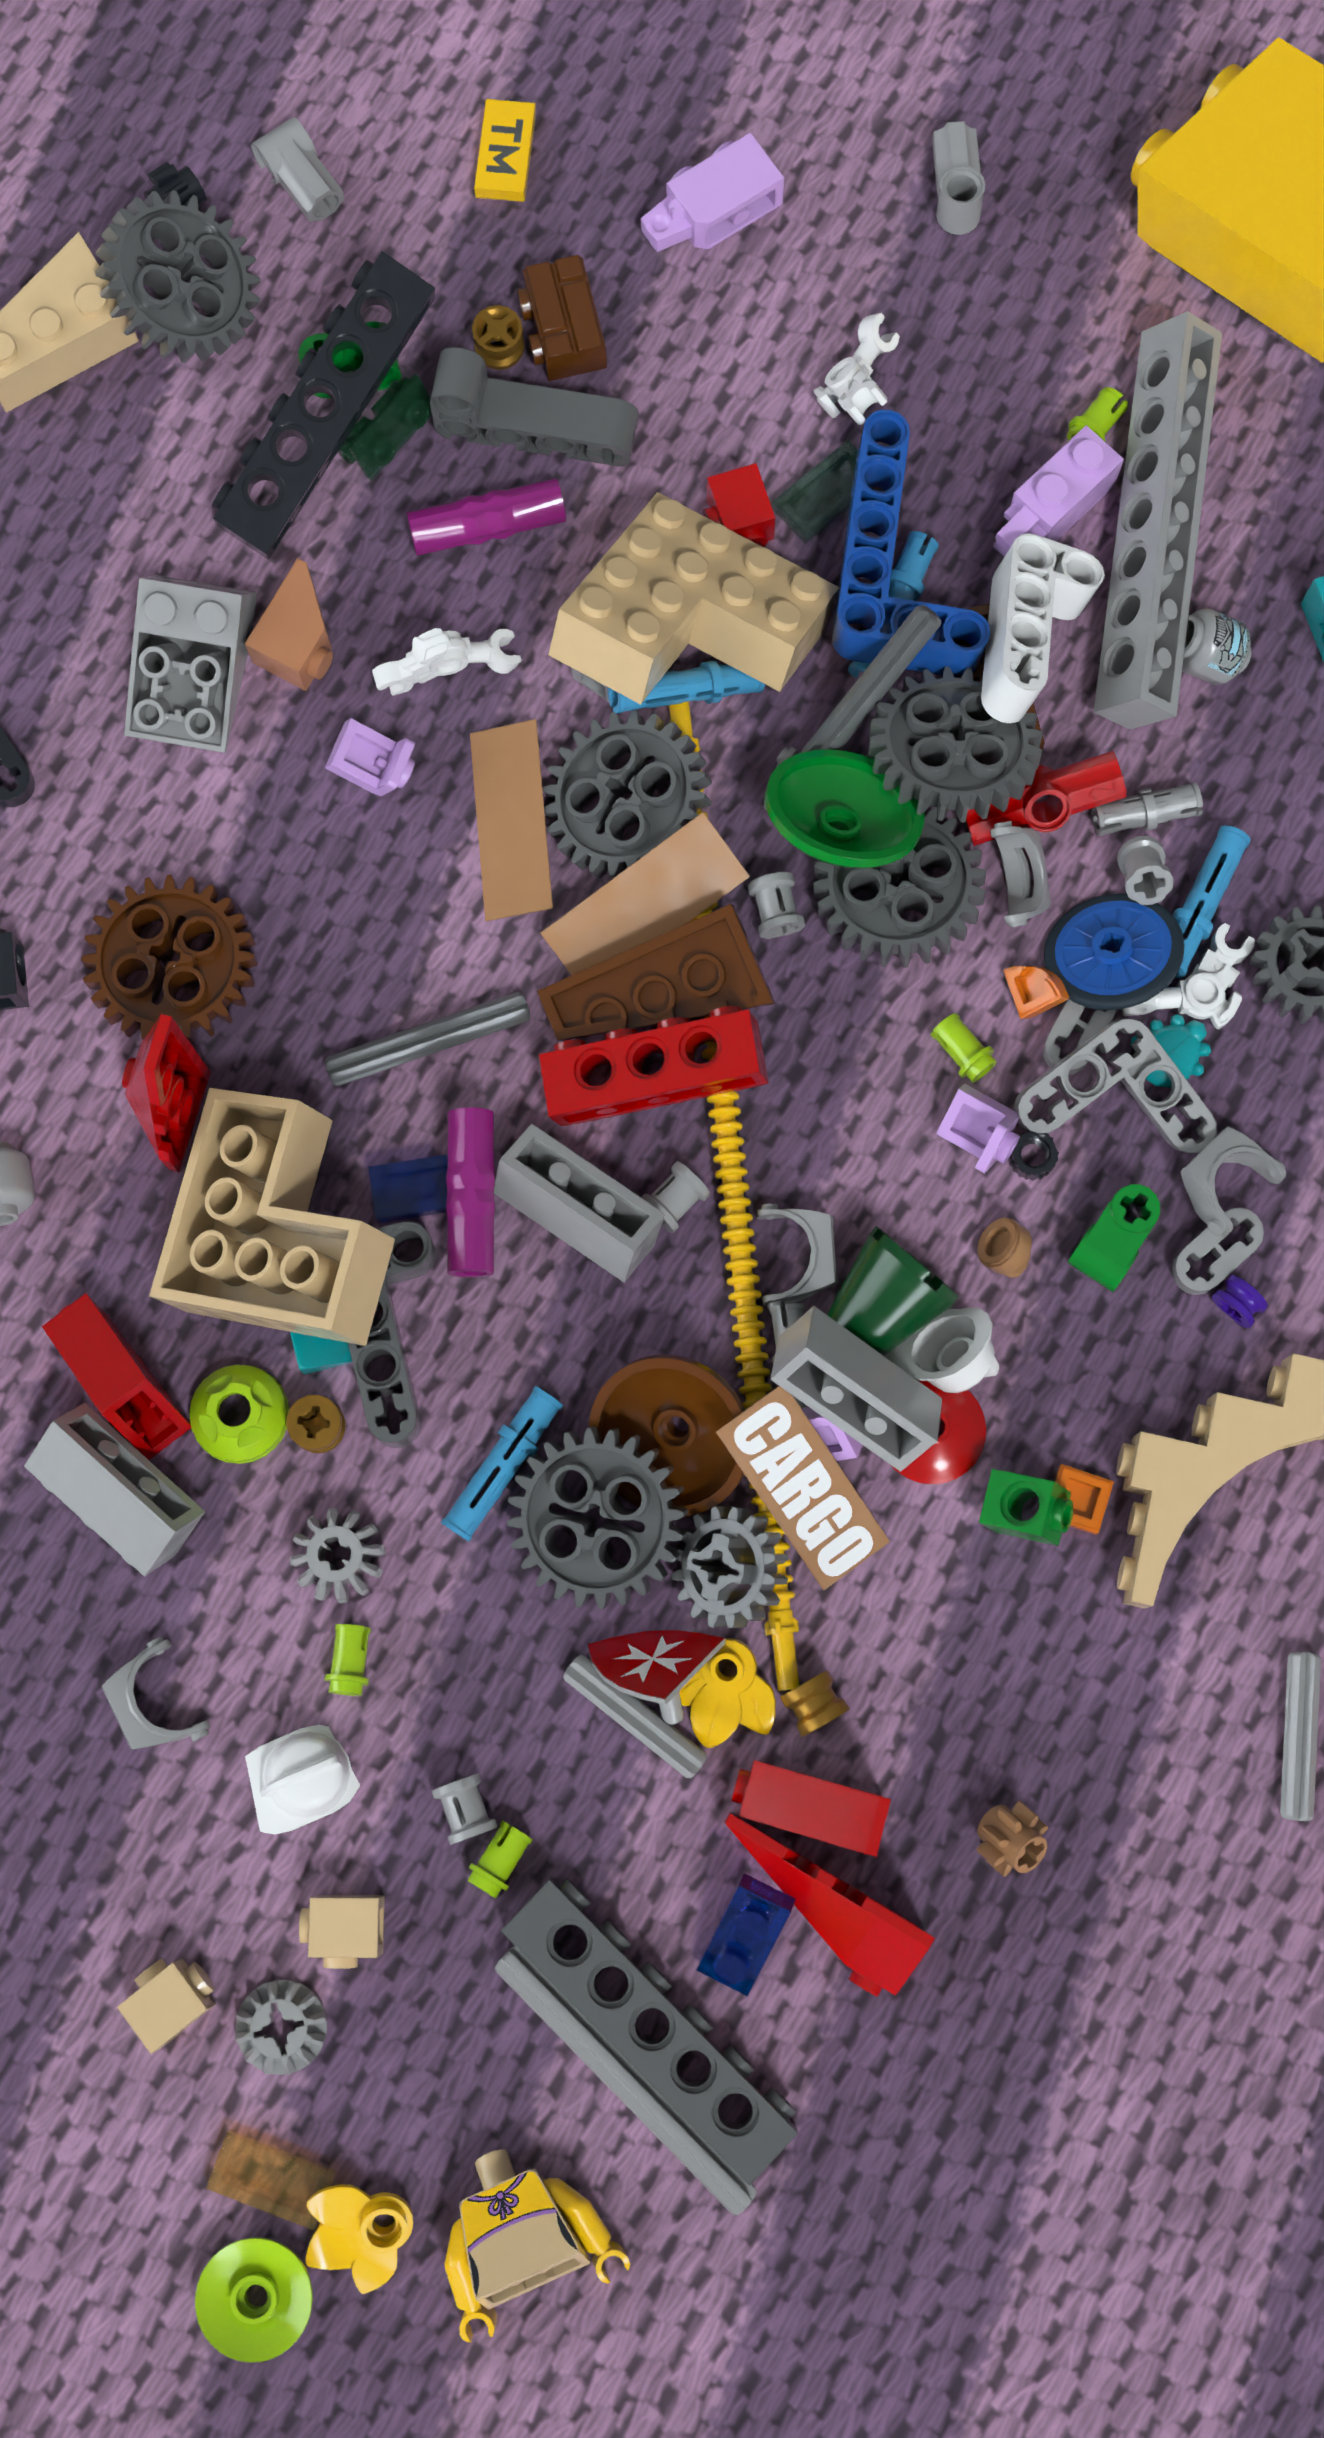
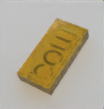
(268, 2178)

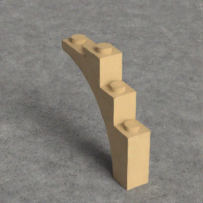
(1183, 1475)

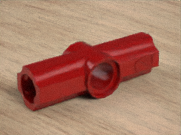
(1072, 791)

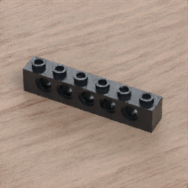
(376, 283)

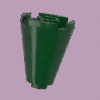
(889, 1295)

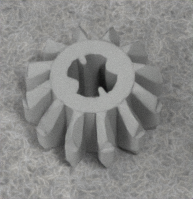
(327, 1571)

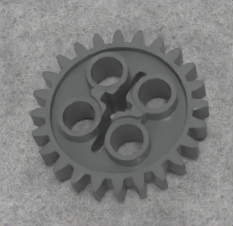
(177, 276)
(949, 729)
(591, 773)
(877, 921)
(590, 1566)

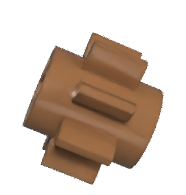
(1012, 1838)

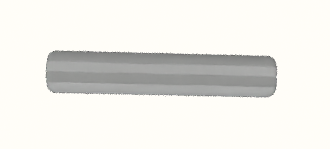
(636, 1718)
(1300, 1736)

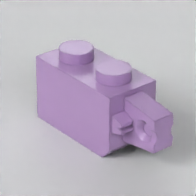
(716, 197)
(1061, 490)

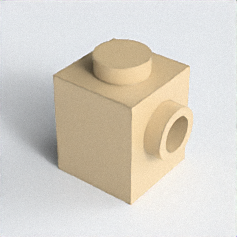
(343, 1928)
(167, 2001)

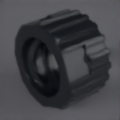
(1048, 1146)

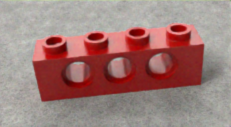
(734, 1067)

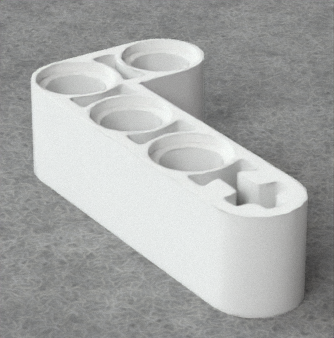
(1028, 589)

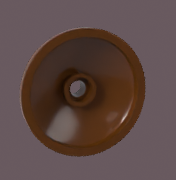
(643, 1402)

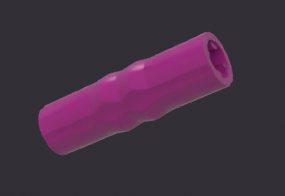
(486, 516)
(470, 1192)

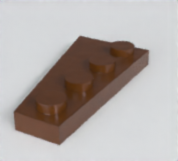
(667, 977)

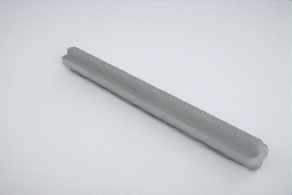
(625, 2081)

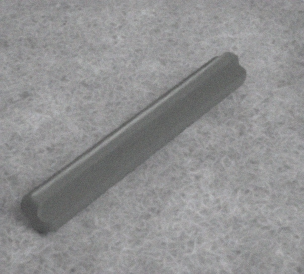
(876, 680)
(427, 1038)

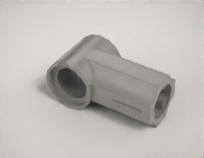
(295, 165)
(957, 177)

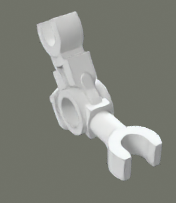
(850, 378)
(444, 654)
(1204, 990)

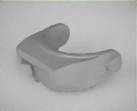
(1017, 873)
(1200, 1173)
(822, 1266)
(135, 1727)

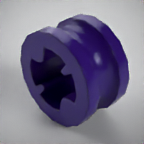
(1240, 1301)

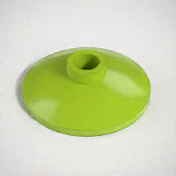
(235, 2324)

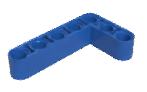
(873, 560)

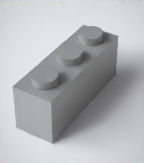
(578, 1202)
(857, 1389)
(114, 1489)

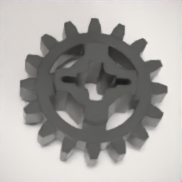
(1295, 947)
(739, 1542)

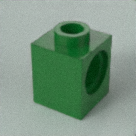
(1004, 1505)

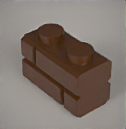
(563, 317)

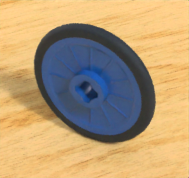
(1097, 978)

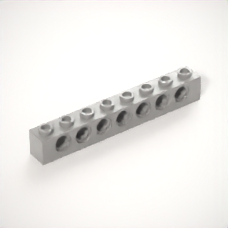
(1158, 522)

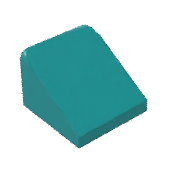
(318, 1353)

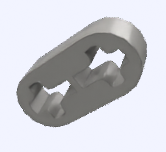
(1065, 1023)
(1226, 1261)

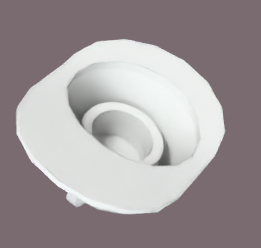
(950, 1351)
(299, 1779)

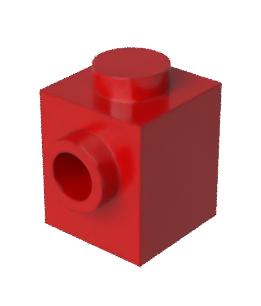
(741, 504)

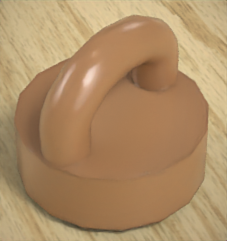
(1005, 1247)

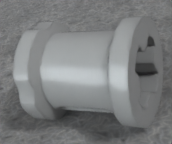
(1143, 865)
(776, 905)
(677, 1195)
(464, 1808)

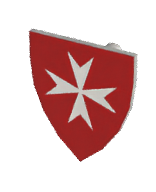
(654, 1665)

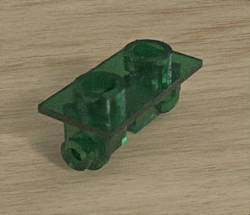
(398, 416)

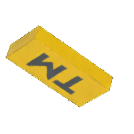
(505, 150)

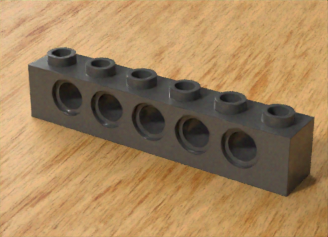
(743, 2145)

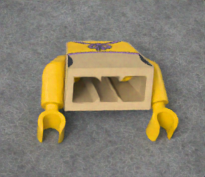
(519, 2238)

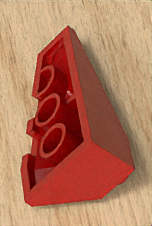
(166, 1089)
(860, 1930)

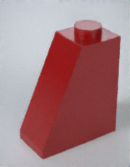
(115, 1377)
(811, 1807)

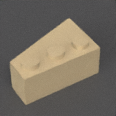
(57, 326)

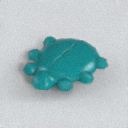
(1182, 1046)

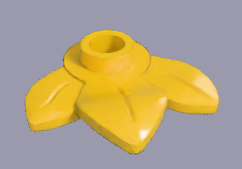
(724, 1702)
(351, 2236)

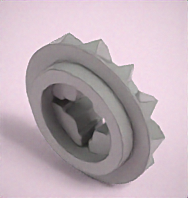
(302, 2044)

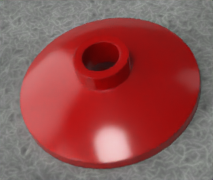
(957, 1446)

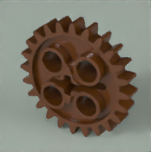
(123, 951)

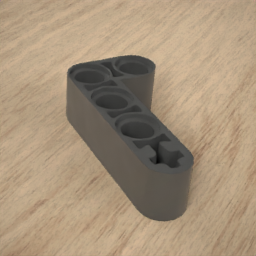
(528, 415)
(387, 1340)

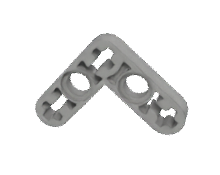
(1132, 1073)

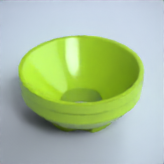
(258, 1433)

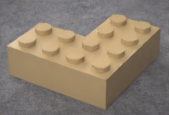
(695, 584)
(244, 1232)

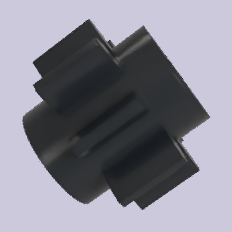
(184, 181)

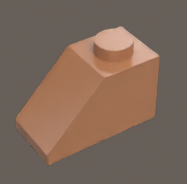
(292, 632)

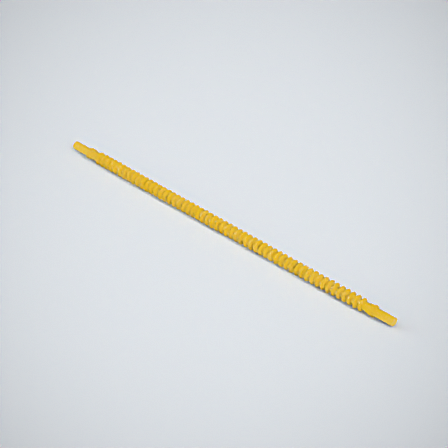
(780, 1617)

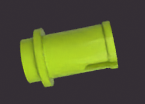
(1100, 414)
(964, 1048)
(349, 1660)
(499, 1859)

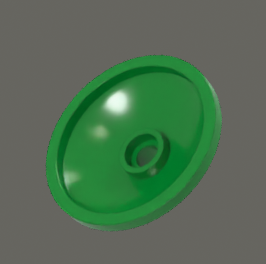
(838, 810)

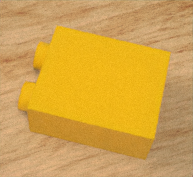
(1244, 192)

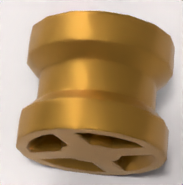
(503, 325)
(325, 1435)
(814, 1703)

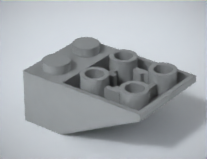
(187, 661)

